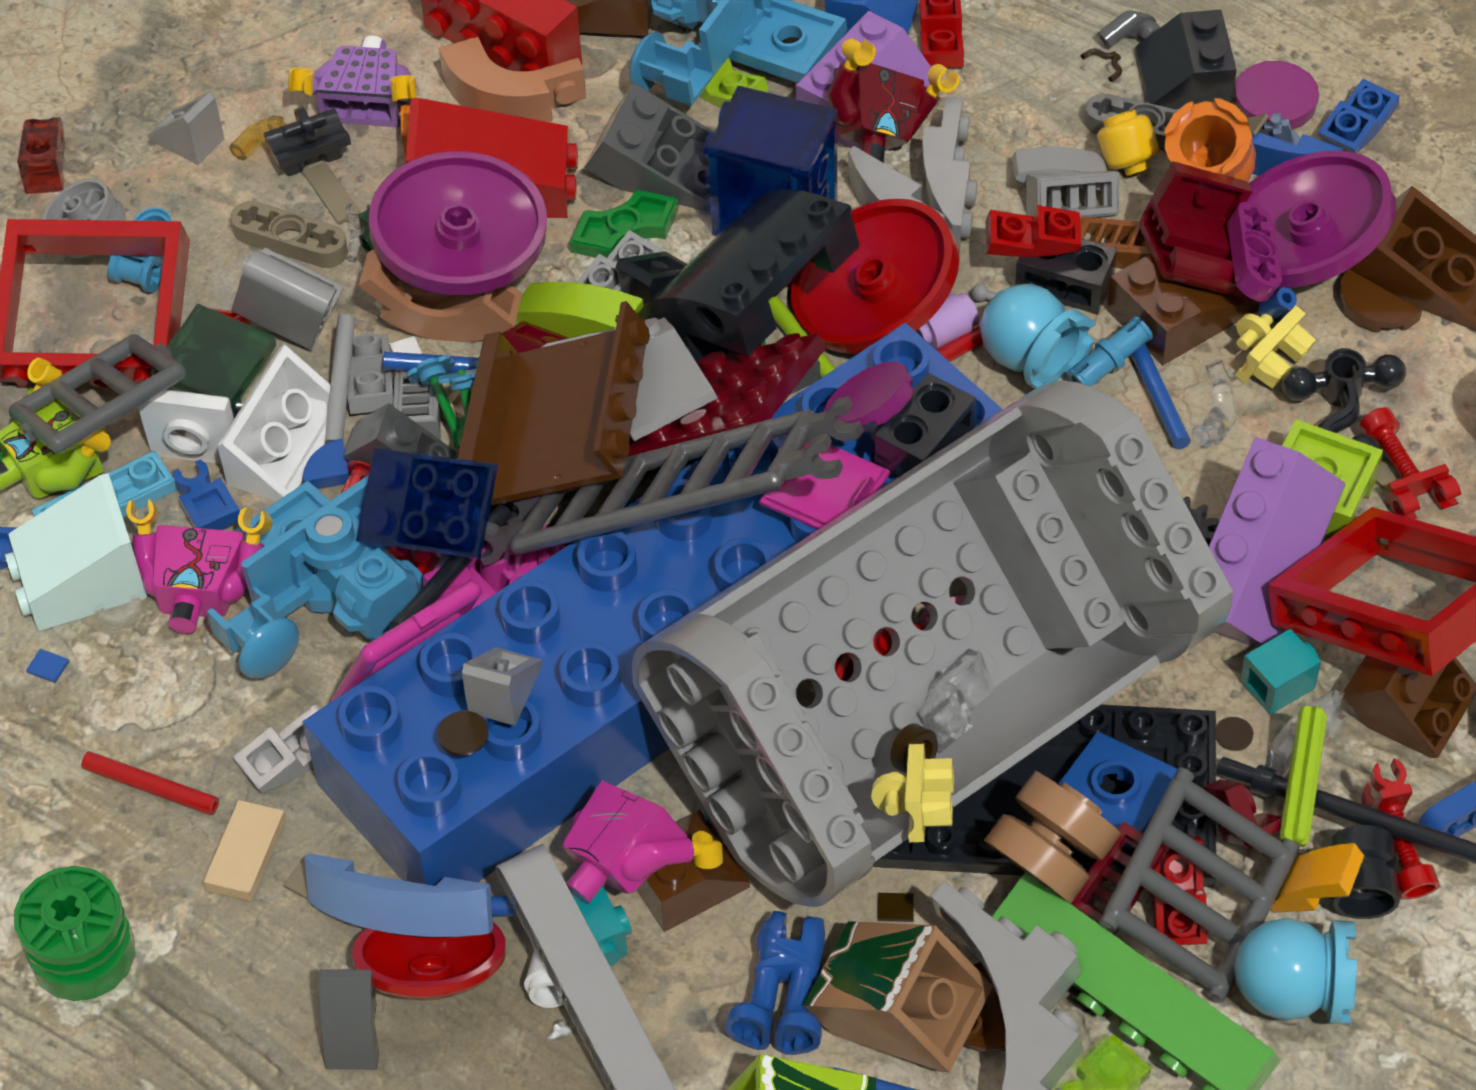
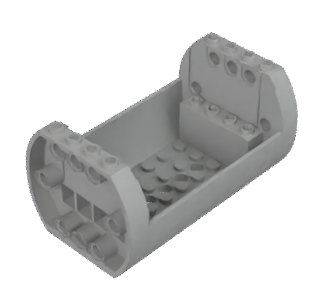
(1074, 590)

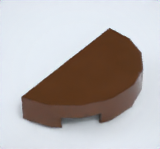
(1374, 306)

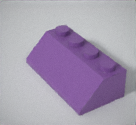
(1269, 525)

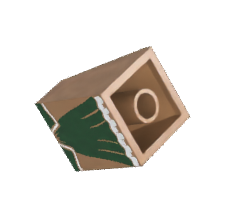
(900, 992)

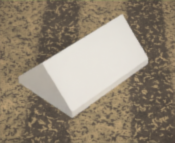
(276, 428)

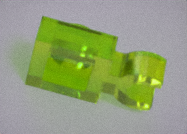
(1111, 1068)

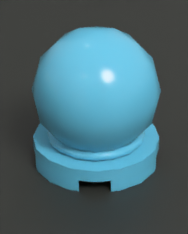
(1034, 334)
(1295, 970)

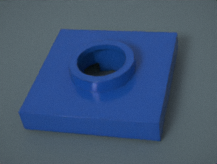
(1145, 774)

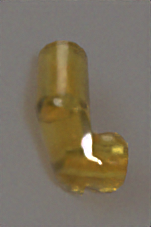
(254, 136)

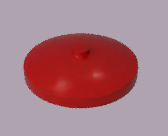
(892, 279)

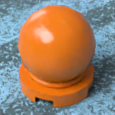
(1212, 138)

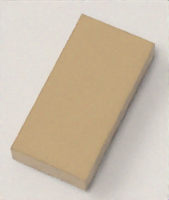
(244, 850)

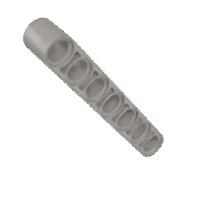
(581, 973)

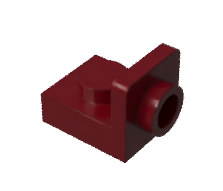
(1241, 801)

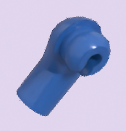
(1279, 304)

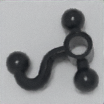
(1300, 384)

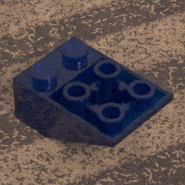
(427, 504)

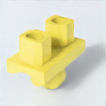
(1263, 360)
(923, 793)

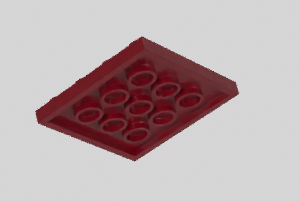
(746, 390)

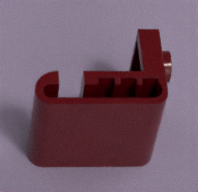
(1189, 227)

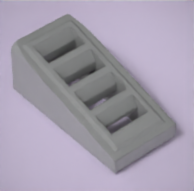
(1037, 192)
(430, 422)

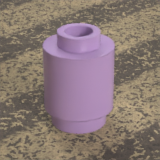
(951, 321)

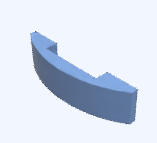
(395, 905)

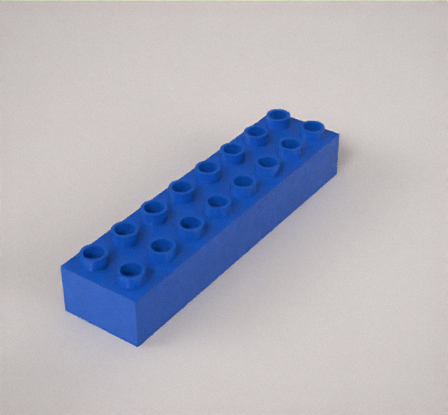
(583, 718)

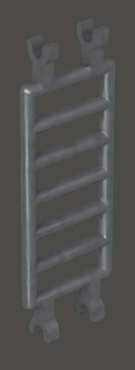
(525, 526)

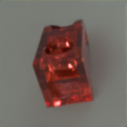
(42, 155)

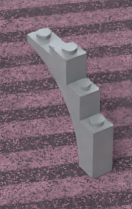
(1028, 981)

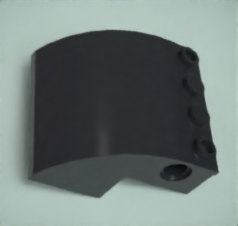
(728, 286)

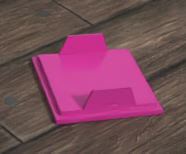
(822, 500)

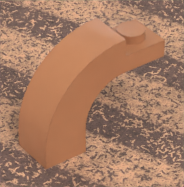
(528, 94)
(435, 314)

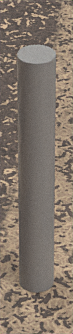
(340, 377)

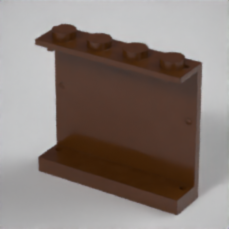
(556, 411)

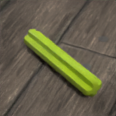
(1303, 775)

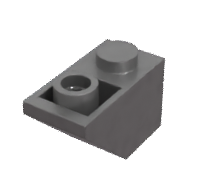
(394, 431)

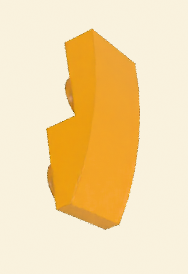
(1319, 875)

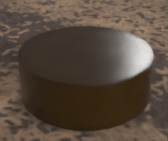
(908, 735)

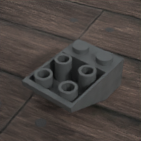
(653, 150)

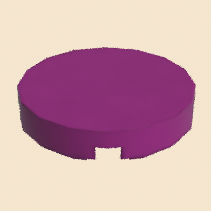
(1277, 88)
(875, 393)

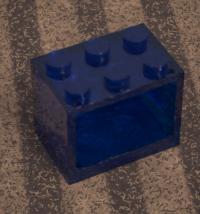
(767, 147)

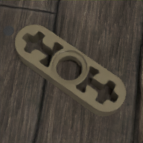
(300, 248)

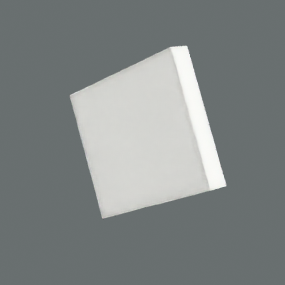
(406, 345)

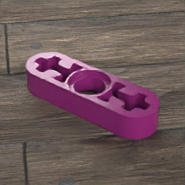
(1254, 251)

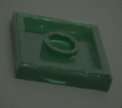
(218, 354)

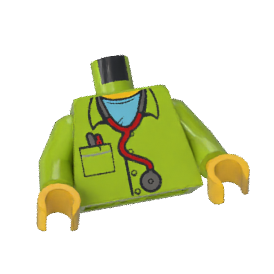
(36, 464)

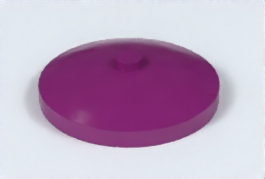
(1325, 212)
(458, 223)

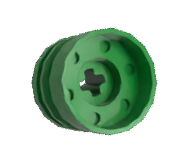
(75, 933)

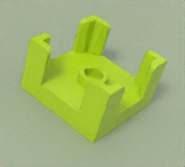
(1343, 457)

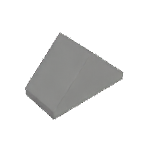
(191, 129)
(499, 683)

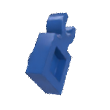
(206, 502)

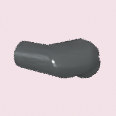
(1129, 24)

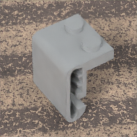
(285, 297)

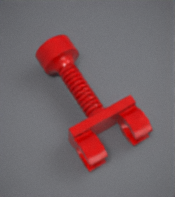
(1402, 493)
(1415, 878)

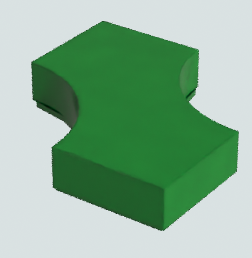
(644, 214)

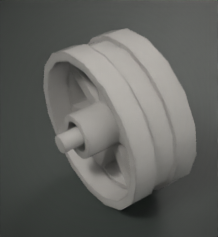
(85, 201)

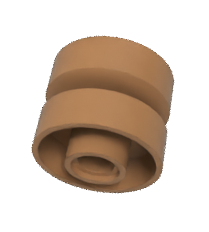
(1060, 821)

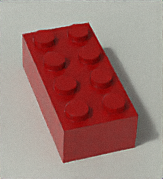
(512, 32)

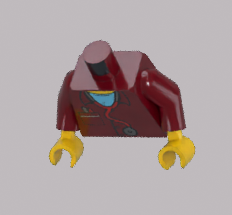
(881, 104)

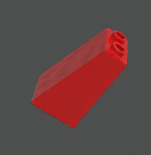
(530, 145)

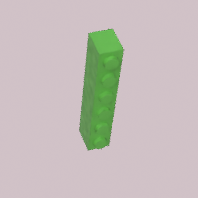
(1144, 996)

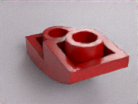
(941, 32)
(1044, 234)
(1167, 918)

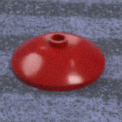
(428, 966)

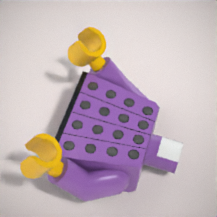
(359, 83)

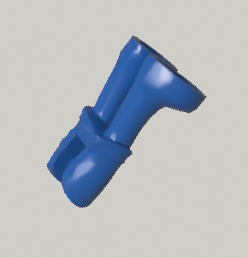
(781, 962)

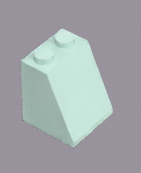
(74, 557)

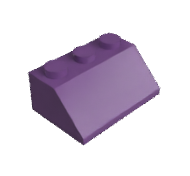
(893, 51)

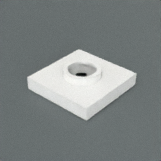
(200, 415)

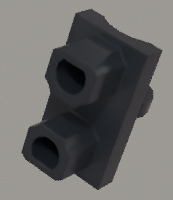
(307, 138)

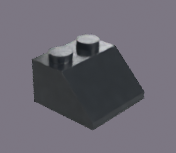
(1187, 61)

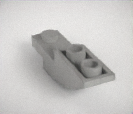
(945, 172)

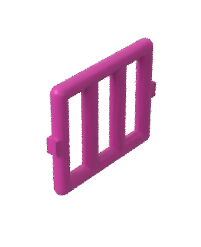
(409, 634)

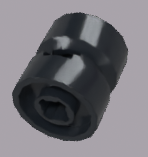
(1376, 884)

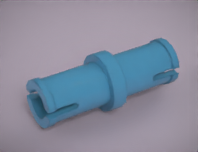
(1111, 353)

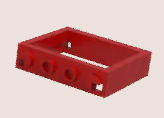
(90, 238)
(1306, 606)

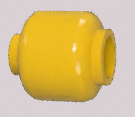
(1128, 142)

